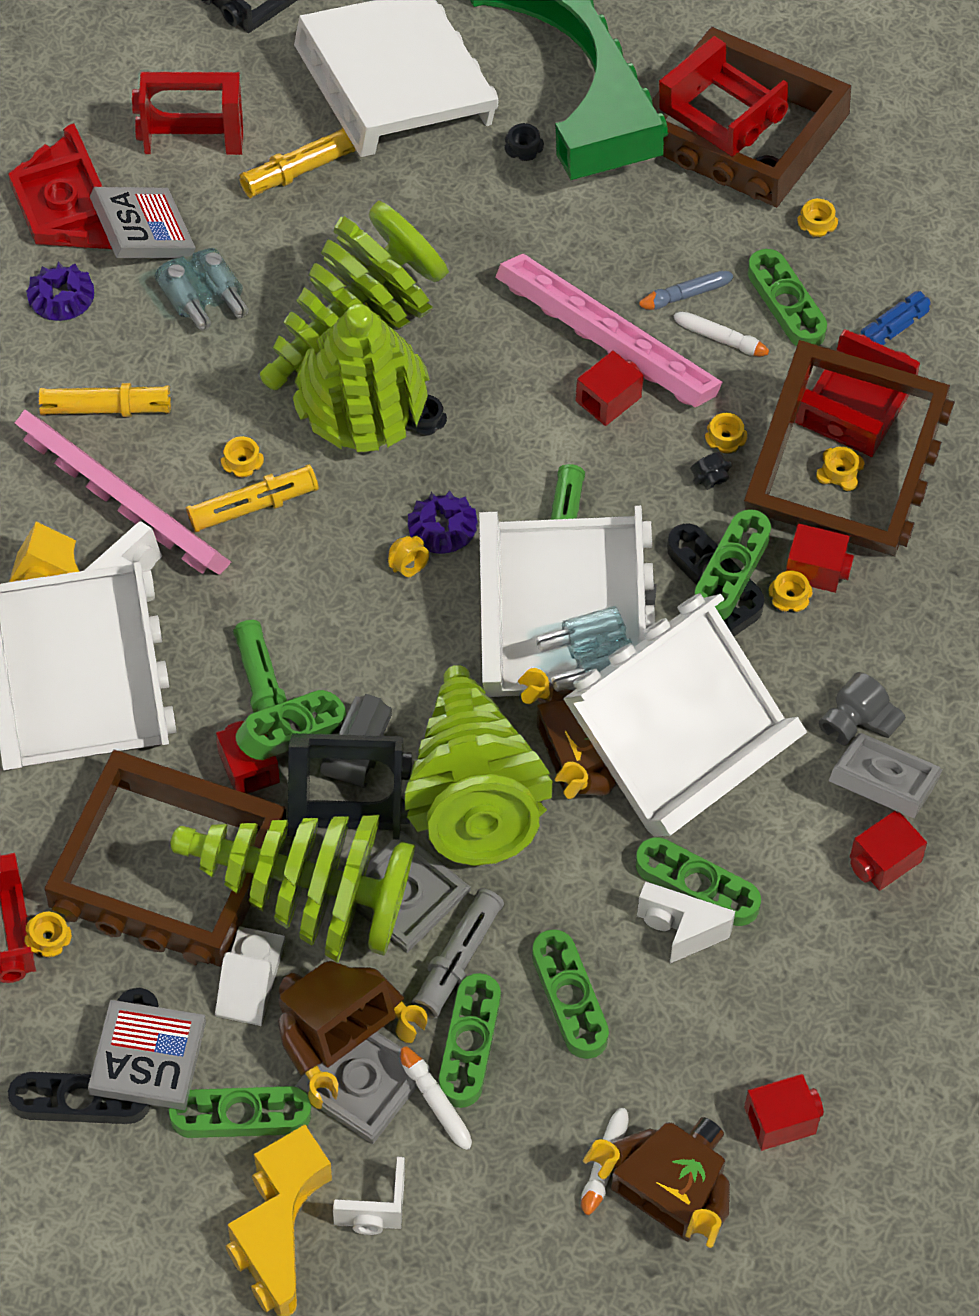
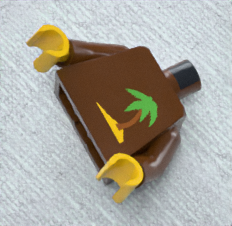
(569, 748)
(333, 1014)
(670, 1176)

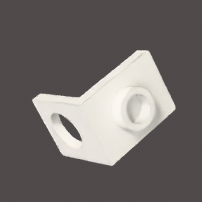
(369, 1216)

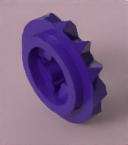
(65, 304)
(461, 520)

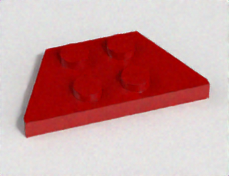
(56, 194)

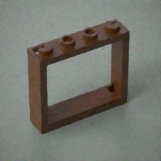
(806, 88)
(913, 488)
(153, 929)

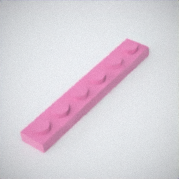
(609, 330)
(133, 504)

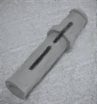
(434, 995)

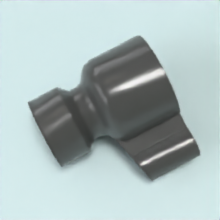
(861, 703)

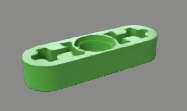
(786, 283)
(731, 547)
(252, 732)
(693, 864)
(578, 977)
(463, 1006)
(253, 1096)

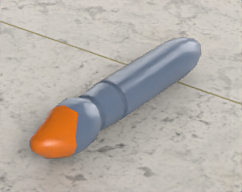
(687, 289)

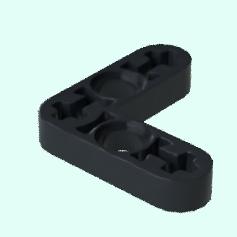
(705, 548)
(68, 1082)

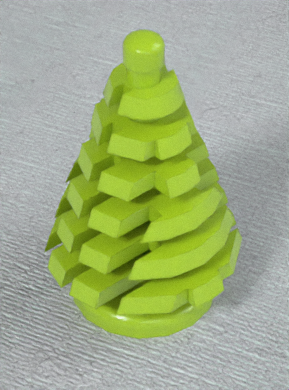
(370, 277)
(361, 383)
(475, 778)
(297, 871)

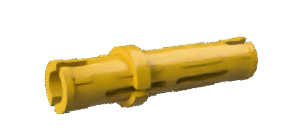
(286, 167)
(105, 400)
(301, 482)

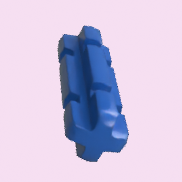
(897, 318)

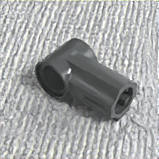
(366, 717)

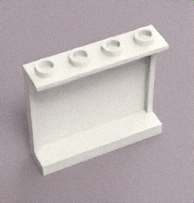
(392, 68)
(550, 573)
(80, 667)
(680, 716)

